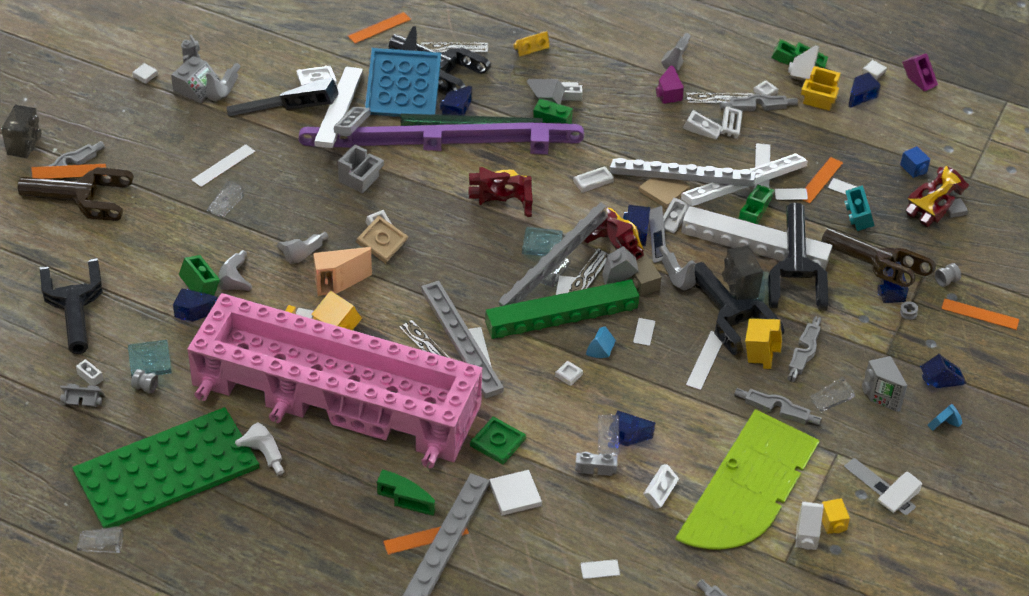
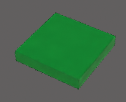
(498, 440)

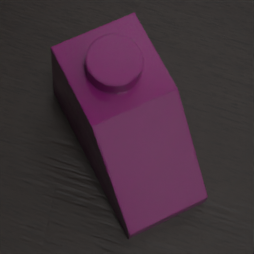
(920, 71)
(670, 87)

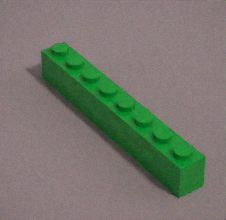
(561, 309)

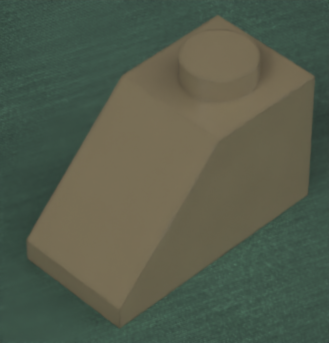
(648, 278)

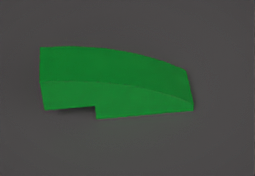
(786, 52)
(756, 204)
(405, 493)

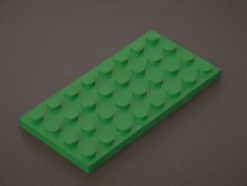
(164, 468)

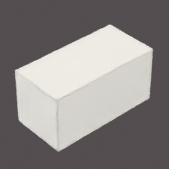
(572, 92)
(89, 373)

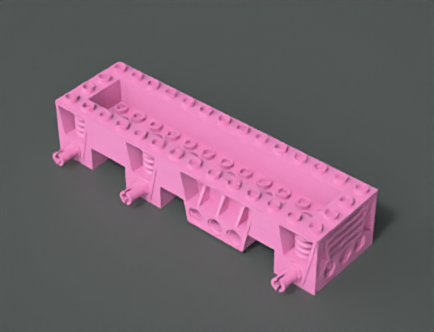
(321, 361)

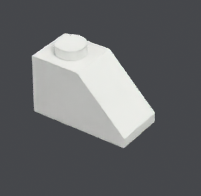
(803, 64)
(809, 525)

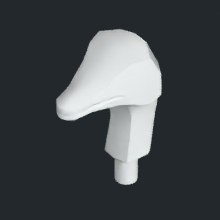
(261, 439)

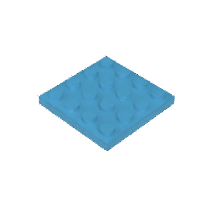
(402, 82)

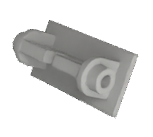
(190, 48)
(75, 392)
(587, 461)

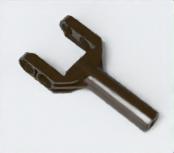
(81, 191)
(880, 258)

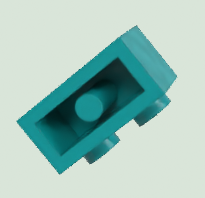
(859, 207)

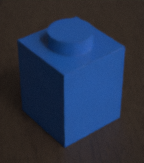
(915, 161)

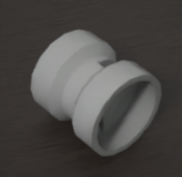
(946, 275)
(144, 381)

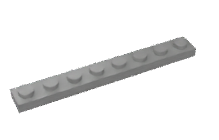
(683, 172)
(557, 254)
(461, 336)
(448, 537)

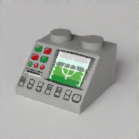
(191, 79)
(884, 383)

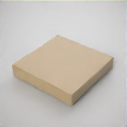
(663, 190)
(382, 238)

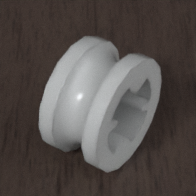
(909, 315)

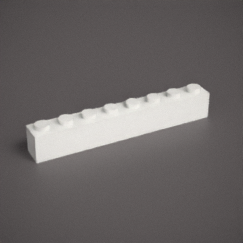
(740, 233)

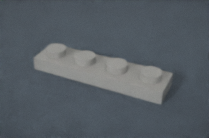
(351, 120)

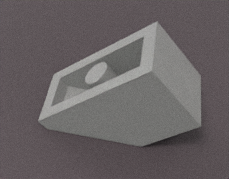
(547, 89)
(619, 266)

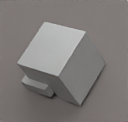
(359, 169)

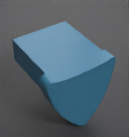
(602, 344)
(949, 415)

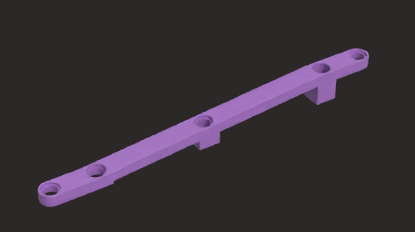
(435, 135)

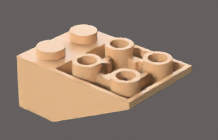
(341, 269)

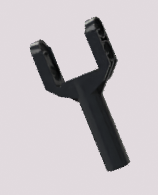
(448, 62)
(796, 263)
(72, 300)
(731, 310)

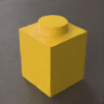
(835, 516)

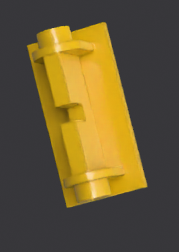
(532, 43)

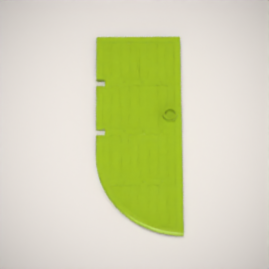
(747, 484)

